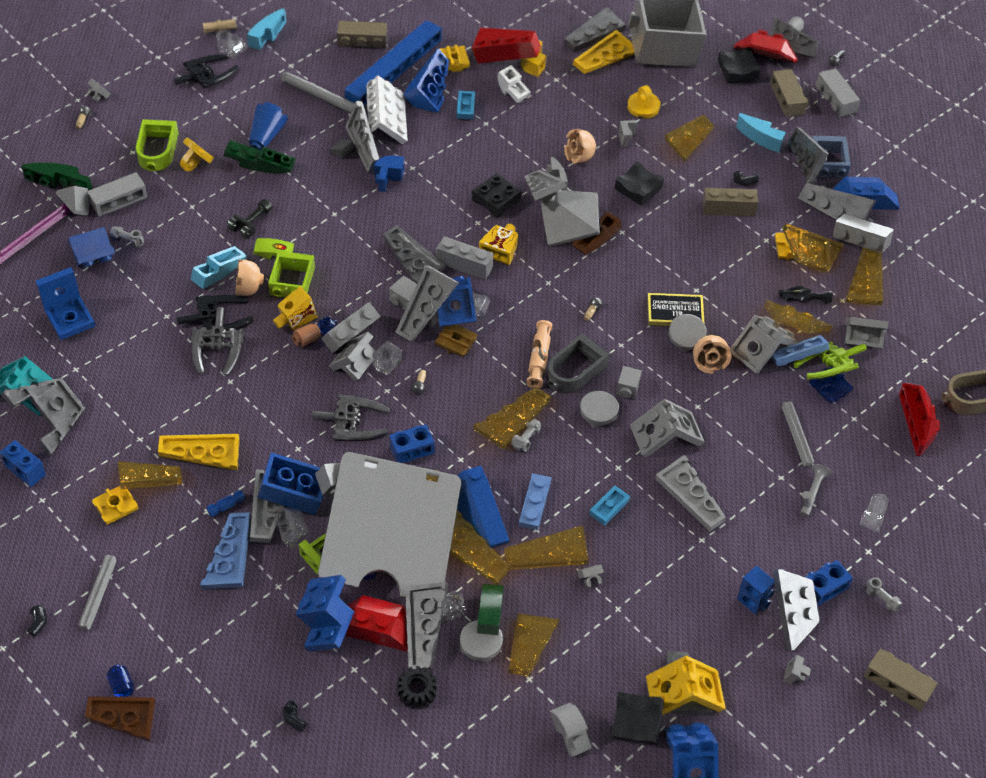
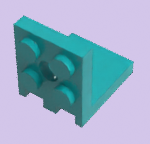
(19, 374)

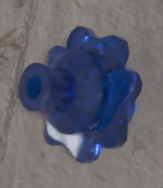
(326, 324)

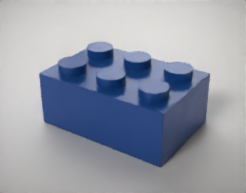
(291, 484)

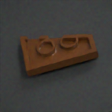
(123, 714)

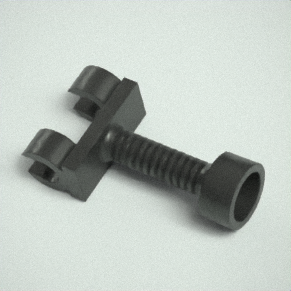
(247, 230)

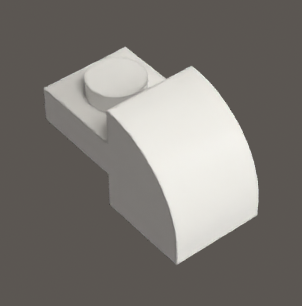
(510, 84)

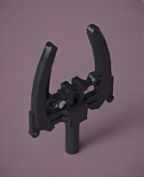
(199, 73)
(206, 315)

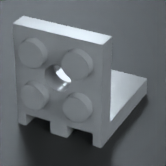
(767, 335)
(669, 421)

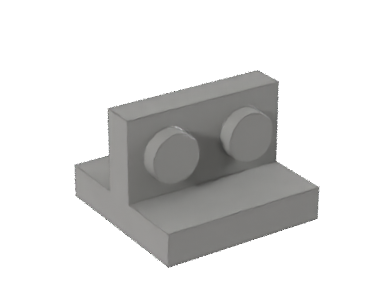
(865, 331)
(355, 356)

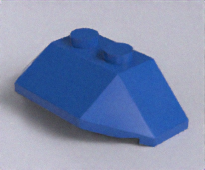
(870, 188)

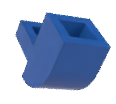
(388, 169)

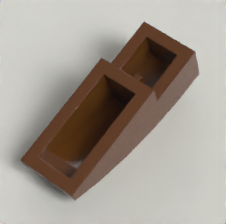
(608, 225)

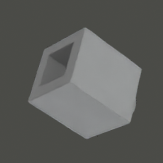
(628, 382)

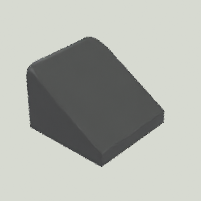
(342, 148)

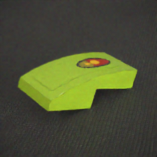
(269, 247)

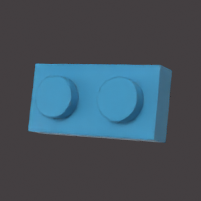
(465, 105)
(609, 505)

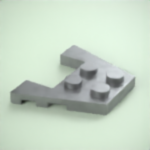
(55, 404)

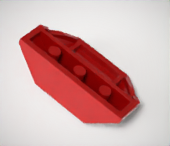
(768, 45)
(919, 416)
(379, 622)

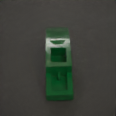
(257, 160)
(54, 173)

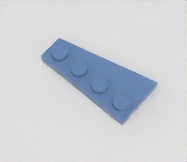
(230, 555)

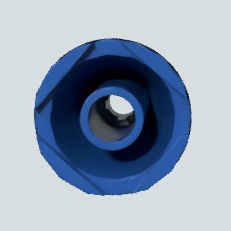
(266, 124)

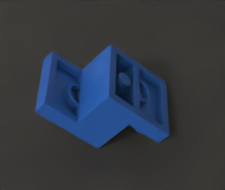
(91, 247)
(324, 613)

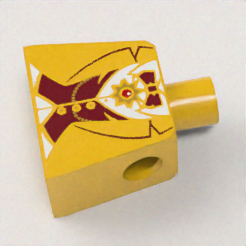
(501, 242)
(295, 310)

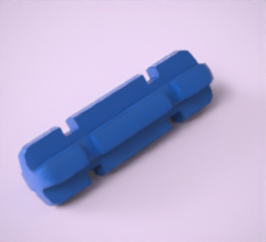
(225, 503)

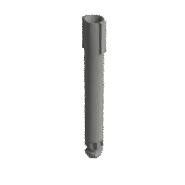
(318, 92)

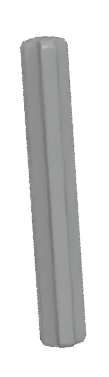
(798, 434)
(97, 592)

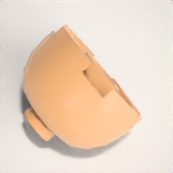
(579, 146)
(248, 278)
(711, 354)

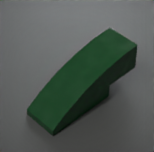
(490, 609)

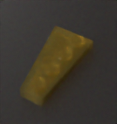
(867, 279)
(512, 419)
(549, 551)
(475, 553)

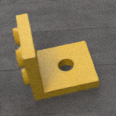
(689, 682)

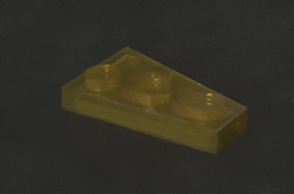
(689, 136)
(147, 475)
(529, 641)

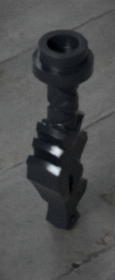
(801, 293)

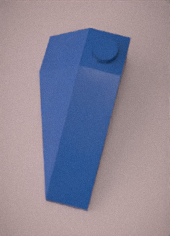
(480, 508)

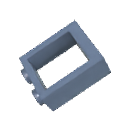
(834, 144)

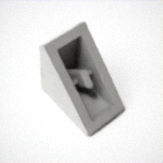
(75, 198)

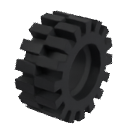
(416, 698)

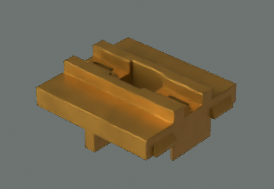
(448, 341)

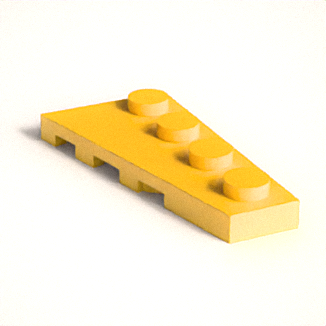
(607, 51)
(209, 449)

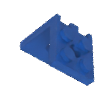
(64, 303)
(466, 313)
(691, 749)

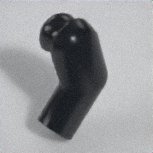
(740, 179)
(40, 620)
(291, 716)

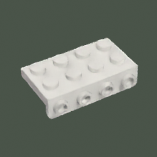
(386, 109)

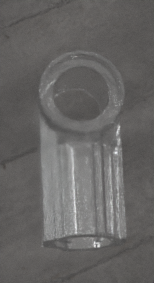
(873, 516)

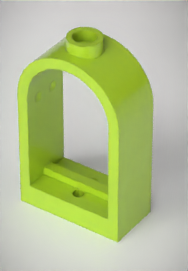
(156, 128)

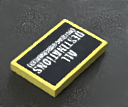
(666, 307)

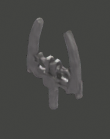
(217, 335)
(345, 417)

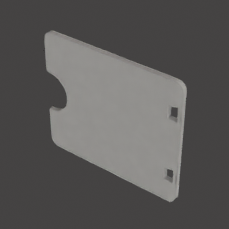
(389, 522)

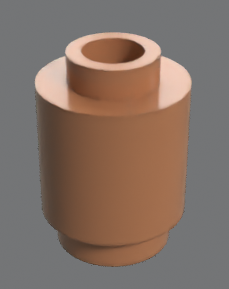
(306, 335)

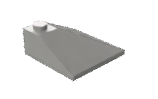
(570, 216)

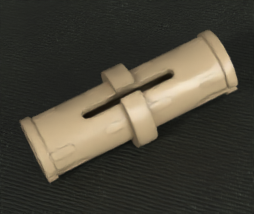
(219, 25)

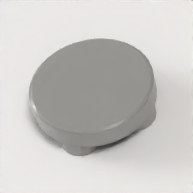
(686, 331)
(599, 408)
(479, 646)

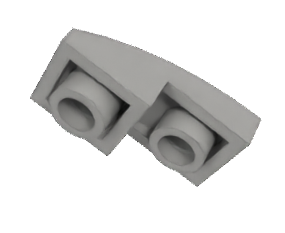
(557, 170)

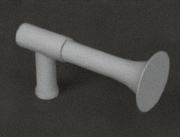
(809, 496)

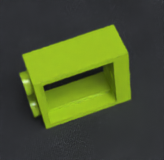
(285, 260)

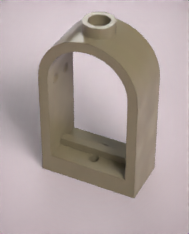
(960, 405)

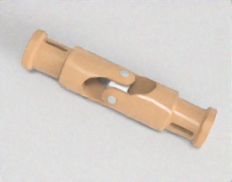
(539, 354)

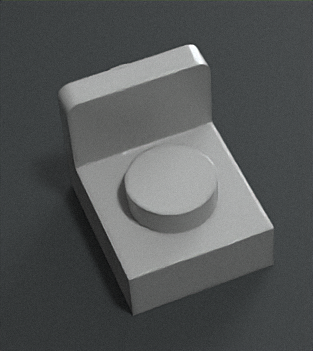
(626, 130)

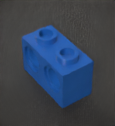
(416, 441)
(22, 463)
(830, 586)
(756, 590)

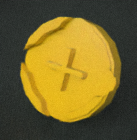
(644, 103)
(194, 155)

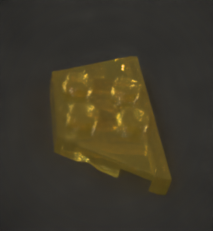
(811, 248)
(802, 321)

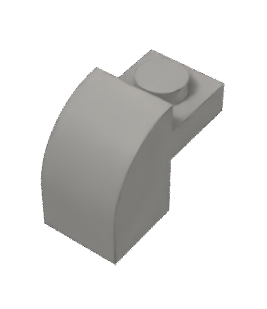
(573, 728)

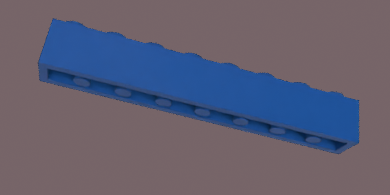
(396, 60)

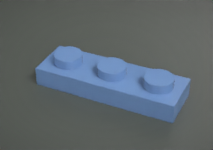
(799, 350)
(535, 502)

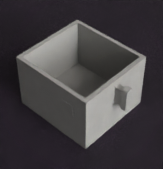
(667, 32)

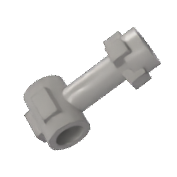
(135, 235)
(522, 442)
(874, 589)

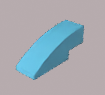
(266, 29)
(761, 132)
(217, 267)

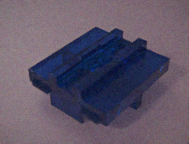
(838, 388)

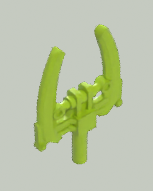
(835, 358)

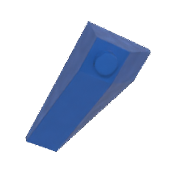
(428, 85)

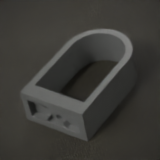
(591, 351)

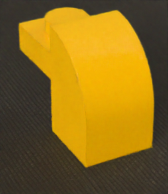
(534, 65)

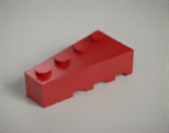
(505, 45)

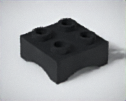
(738, 66)
(639, 184)
(496, 195)
(638, 718)

